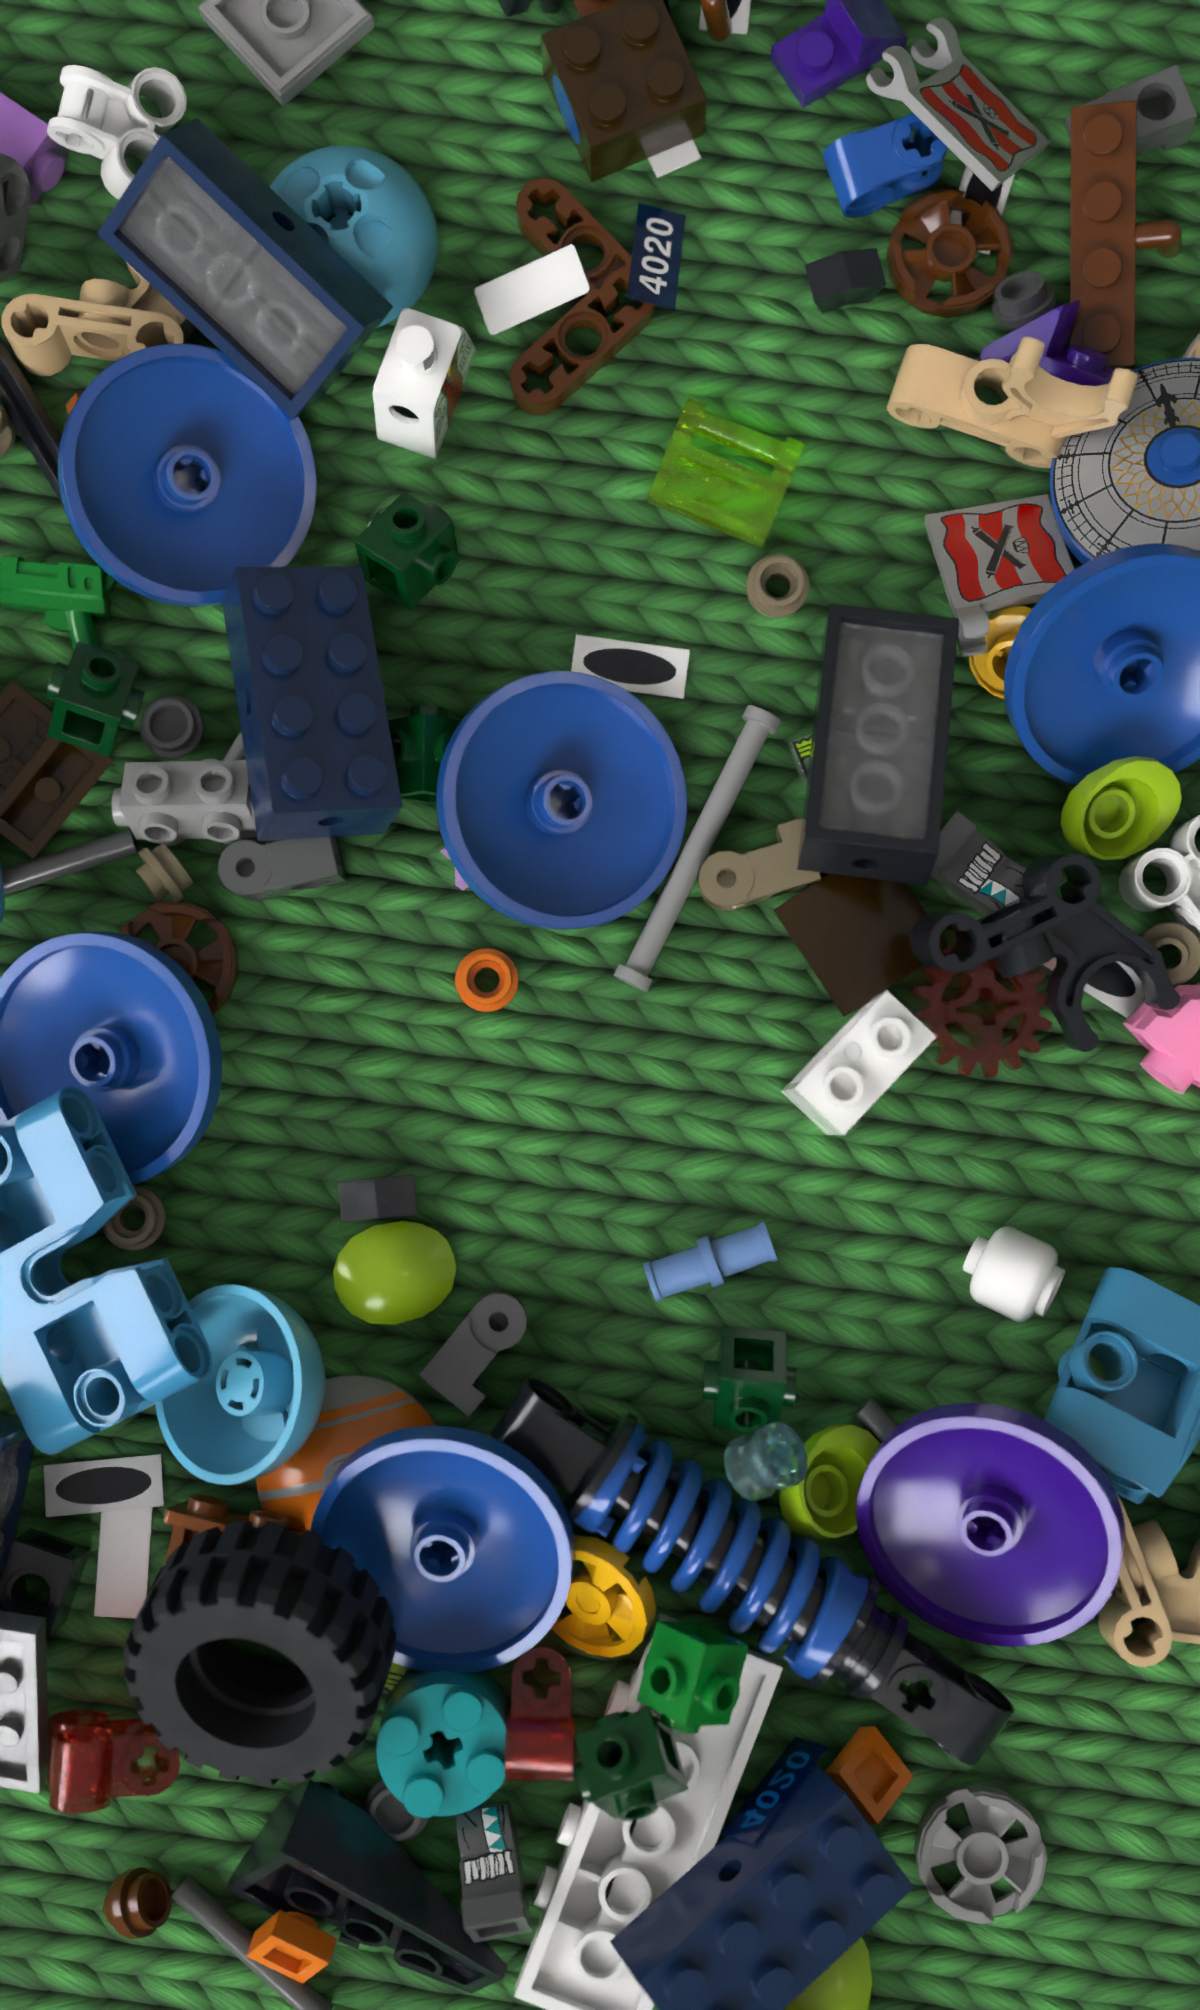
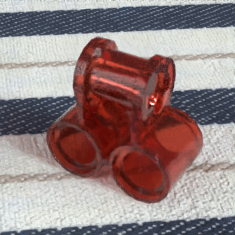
(540, 1730)
(98, 1761)

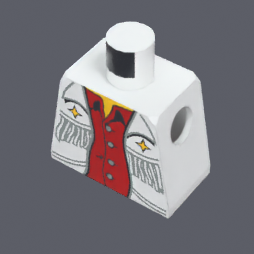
(424, 374)

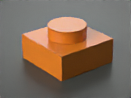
(870, 1773)
(292, 1945)

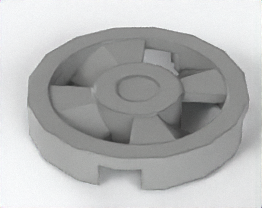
(980, 1853)

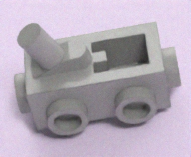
(187, 799)

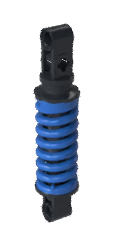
(753, 1566)

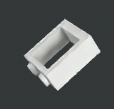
(858, 1064)

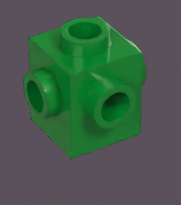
(692, 1675)

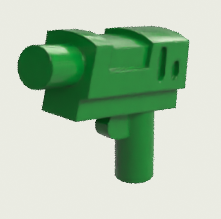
(66, 592)

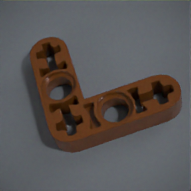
(604, 285)

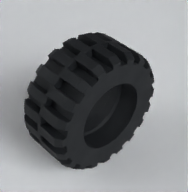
(251, 1713)

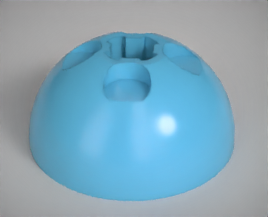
(392, 225)
(259, 1393)

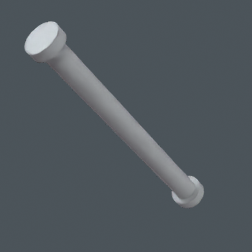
(696, 850)

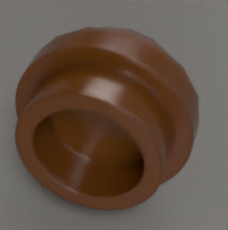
(138, 1903)

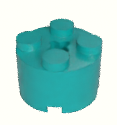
(438, 1774)

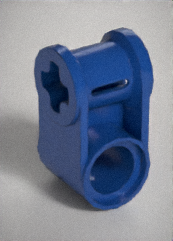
(883, 165)

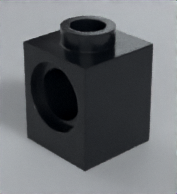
(54, 1560)

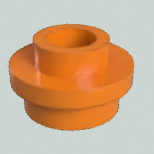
(468, 971)

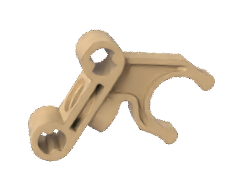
(102, 324)
(1035, 408)
(1154, 1590)

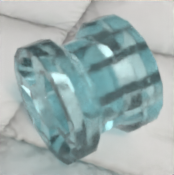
(765, 1461)

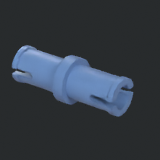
(710, 1261)

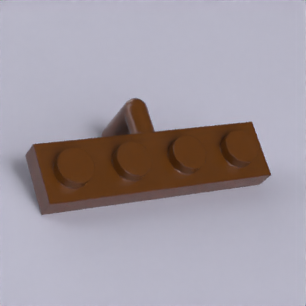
(1107, 231)

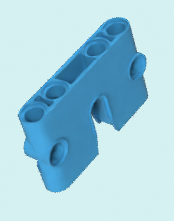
(79, 1341)
(1148, 1407)

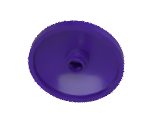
(991, 1524)

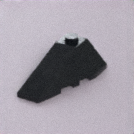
(343, 1869)

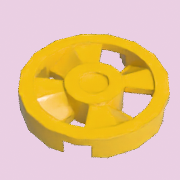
(603, 1615)

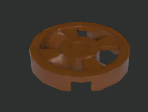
(948, 253)
(214, 963)

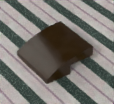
(38, 774)
(854, 935)

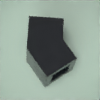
(845, 278)
(377, 1198)

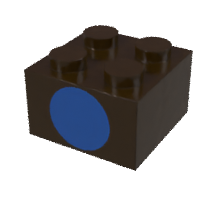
(623, 85)

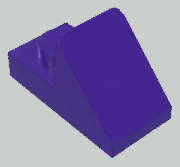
(835, 47)
(1077, 365)

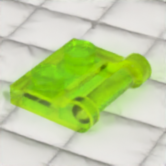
(719, 490)

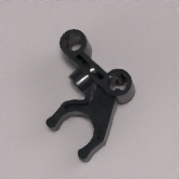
(1045, 927)

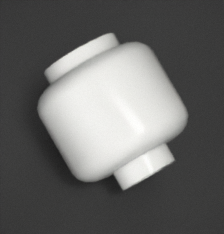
(1013, 1273)

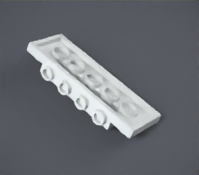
(622, 1867)

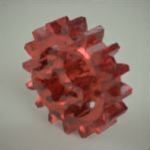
(987, 1037)

